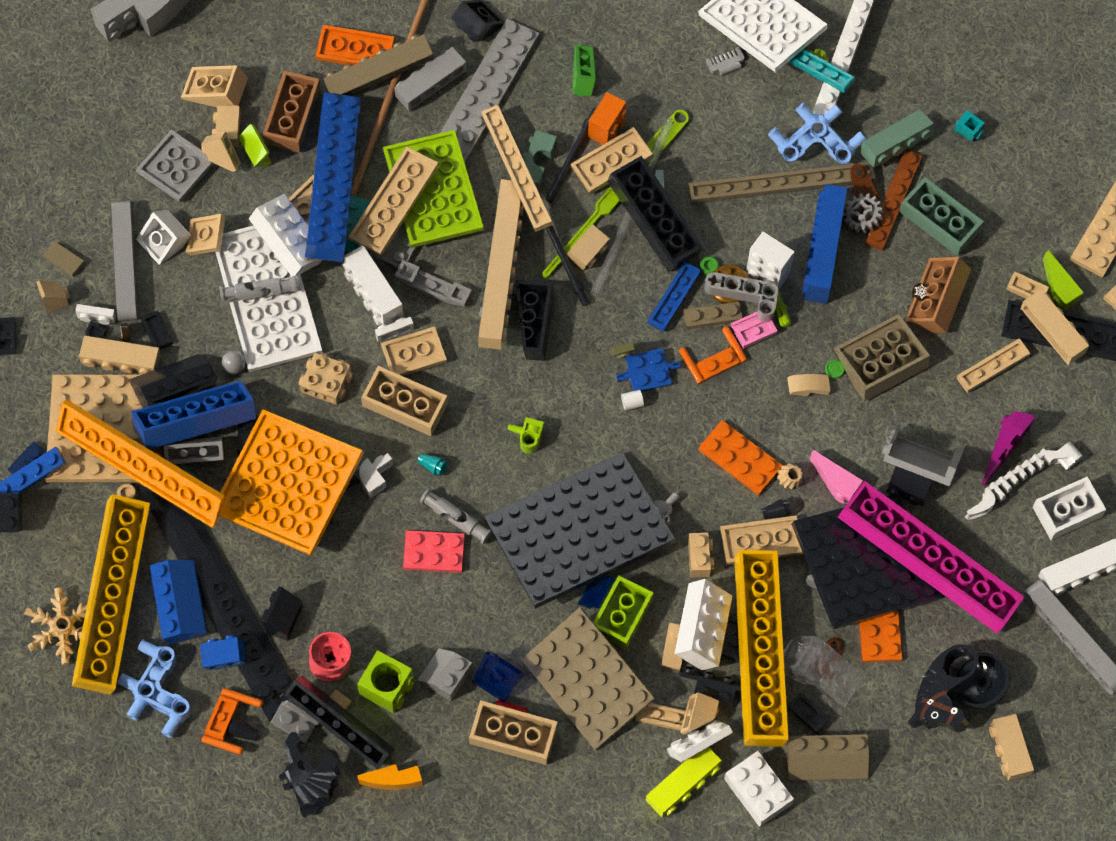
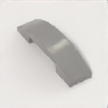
(431, 285)

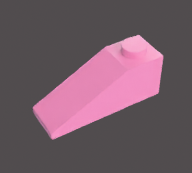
(838, 480)

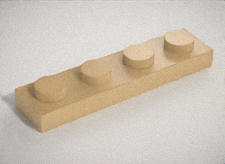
(993, 365)

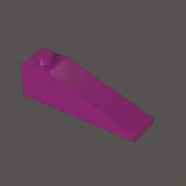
(1012, 432)

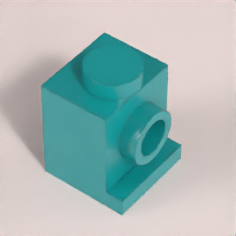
(966, 123)

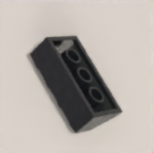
(174, 381)

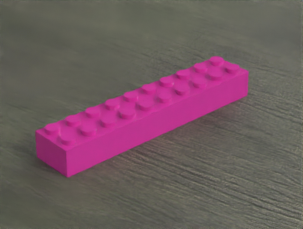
(931, 557)

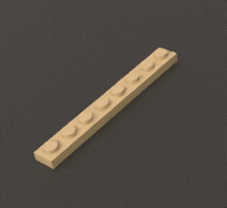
(516, 168)

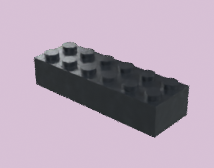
(654, 213)

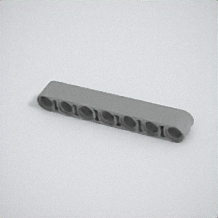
(124, 260)
(1072, 635)

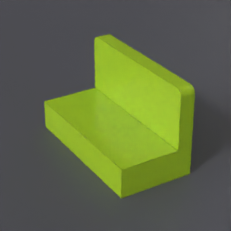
(255, 147)

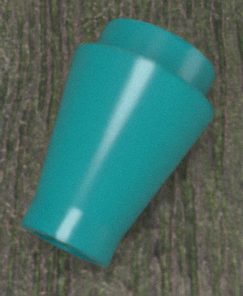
(432, 463)

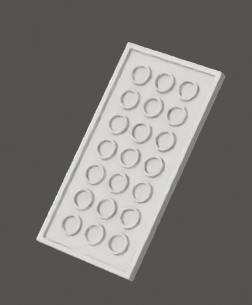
(268, 327)

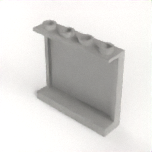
(920, 458)

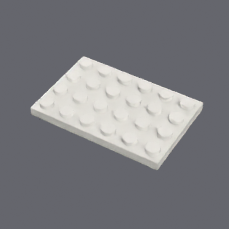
(765, 28)

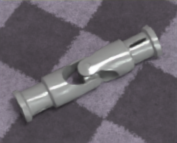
(245, 290)
(448, 511)

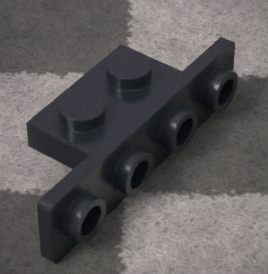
(716, 687)

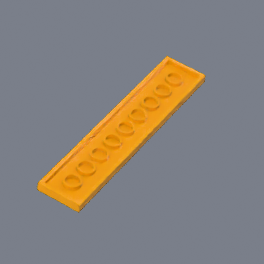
(140, 463)

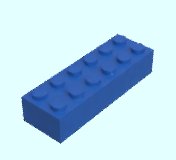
(824, 243)
(193, 415)

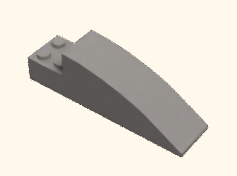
(117, 16)

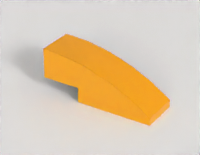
(391, 779)

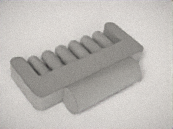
(727, 65)

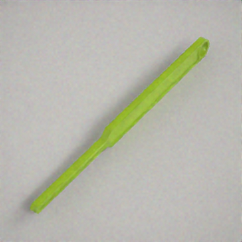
(609, 199)

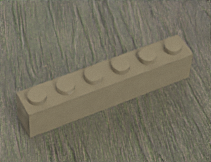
(379, 67)

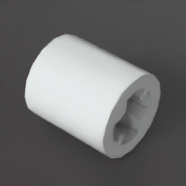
(632, 400)

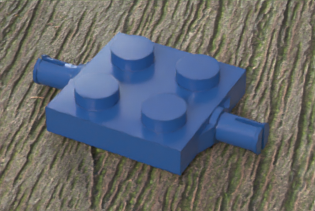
(648, 370)

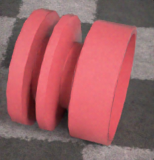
(329, 646)

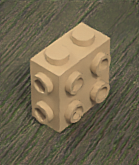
(325, 378)

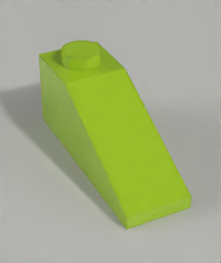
(1061, 286)

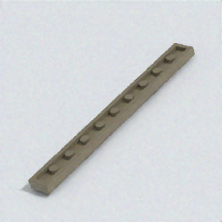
(774, 183)

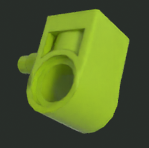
(532, 430)

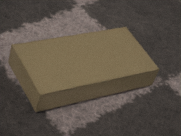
(63, 259)

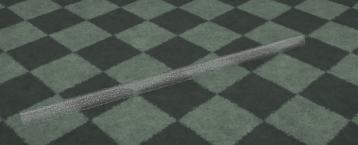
(626, 221)

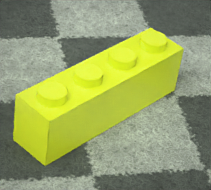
(682, 781)

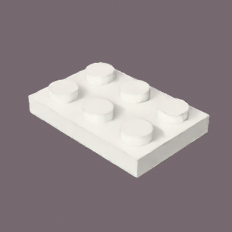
(699, 740)

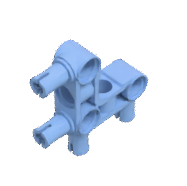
(807, 136)
(158, 698)

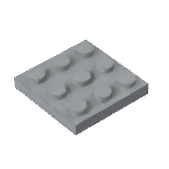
(175, 166)

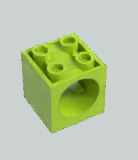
(381, 665)

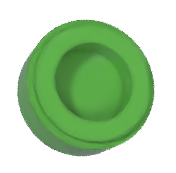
(708, 265)

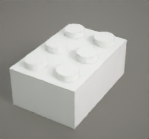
(769, 260)
(1069, 508)
(758, 788)

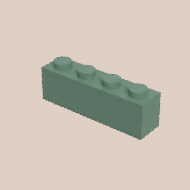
(897, 138)

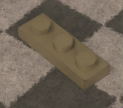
(712, 315)

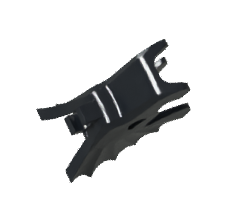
(311, 785)

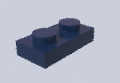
(31, 453)

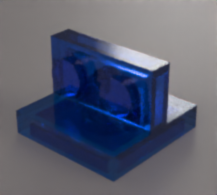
(497, 676)

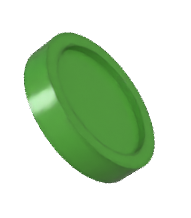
(834, 369)

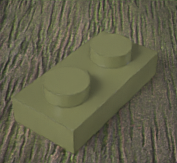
(622, 351)

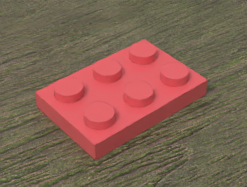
(433, 551)

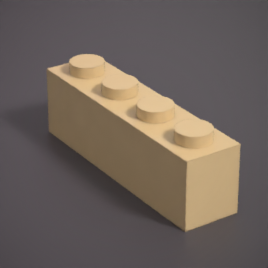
(1054, 326)
(118, 355)

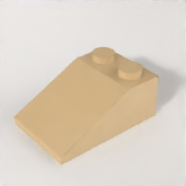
(215, 85)

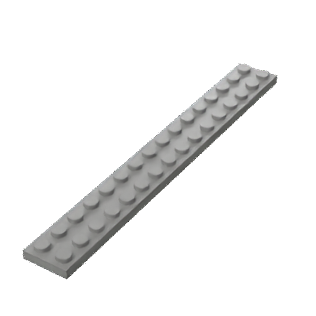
(483, 92)

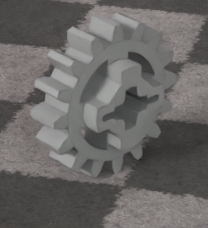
(863, 213)

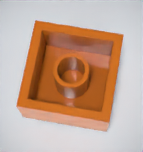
(607, 119)

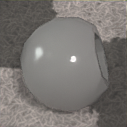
(233, 362)

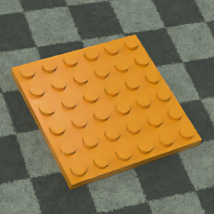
(288, 482)

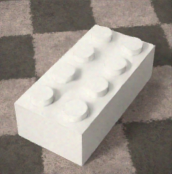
(284, 233)
(372, 286)
(703, 624)

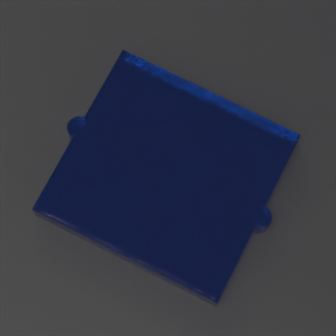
(596, 593)

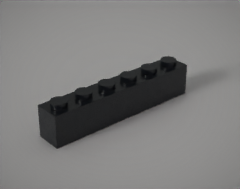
(339, 722)

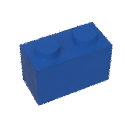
(223, 653)

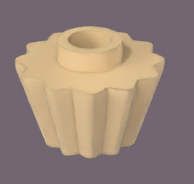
(784, 478)

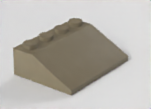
(882, 357)

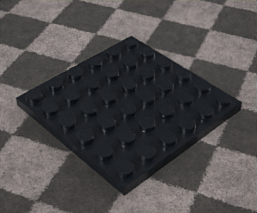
(854, 574)

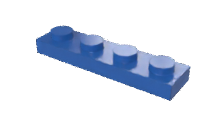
(674, 296)
(34, 472)

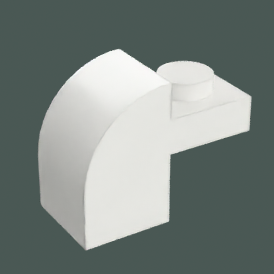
(370, 475)

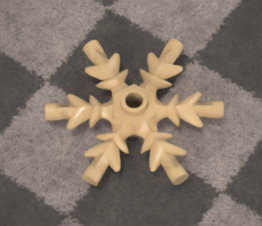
(60, 619)

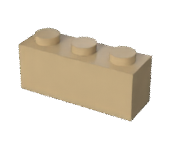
(1011, 747)

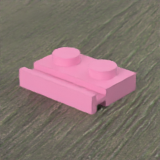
(752, 330)

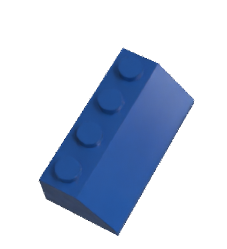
(178, 600)

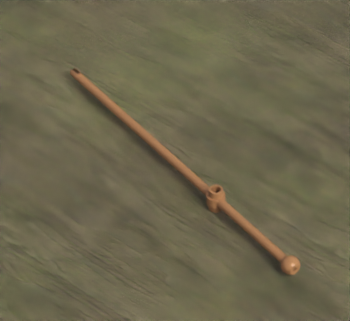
(385, 107)

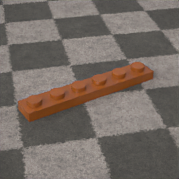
(892, 201)

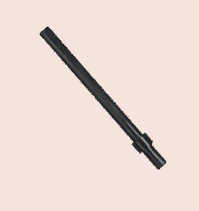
(572, 155)
(577, 286)

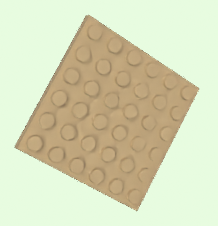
(106, 398)

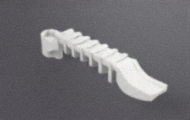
(1066, 456)

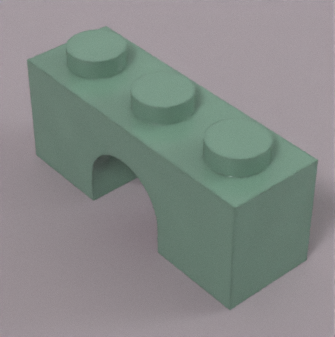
(540, 146)

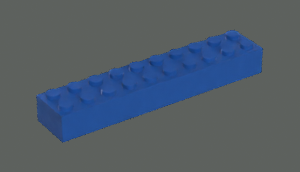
(332, 177)

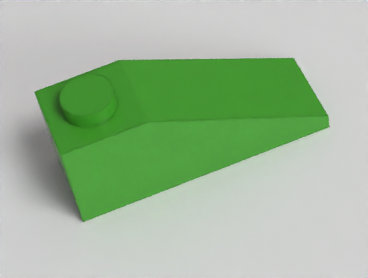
(583, 70)

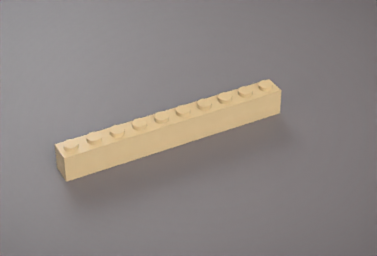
(501, 267)

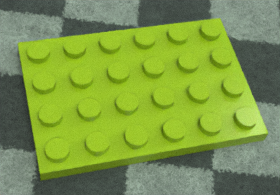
(447, 202)

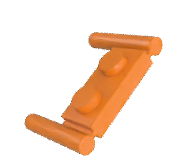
(717, 363)
(223, 717)

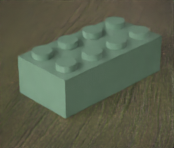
(941, 216)

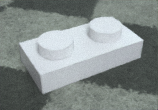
(99, 314)
(395, 329)

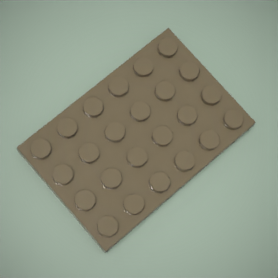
(588, 678)

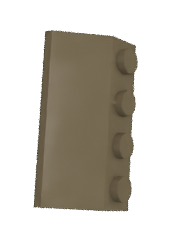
(827, 757)

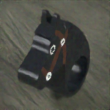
(938, 689)

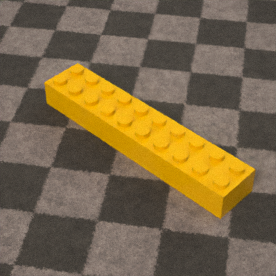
(110, 594)
(761, 648)

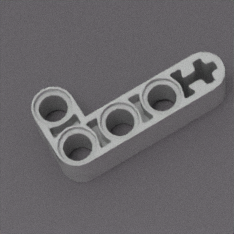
(742, 294)

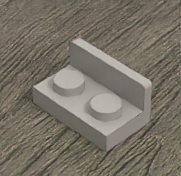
(294, 719)

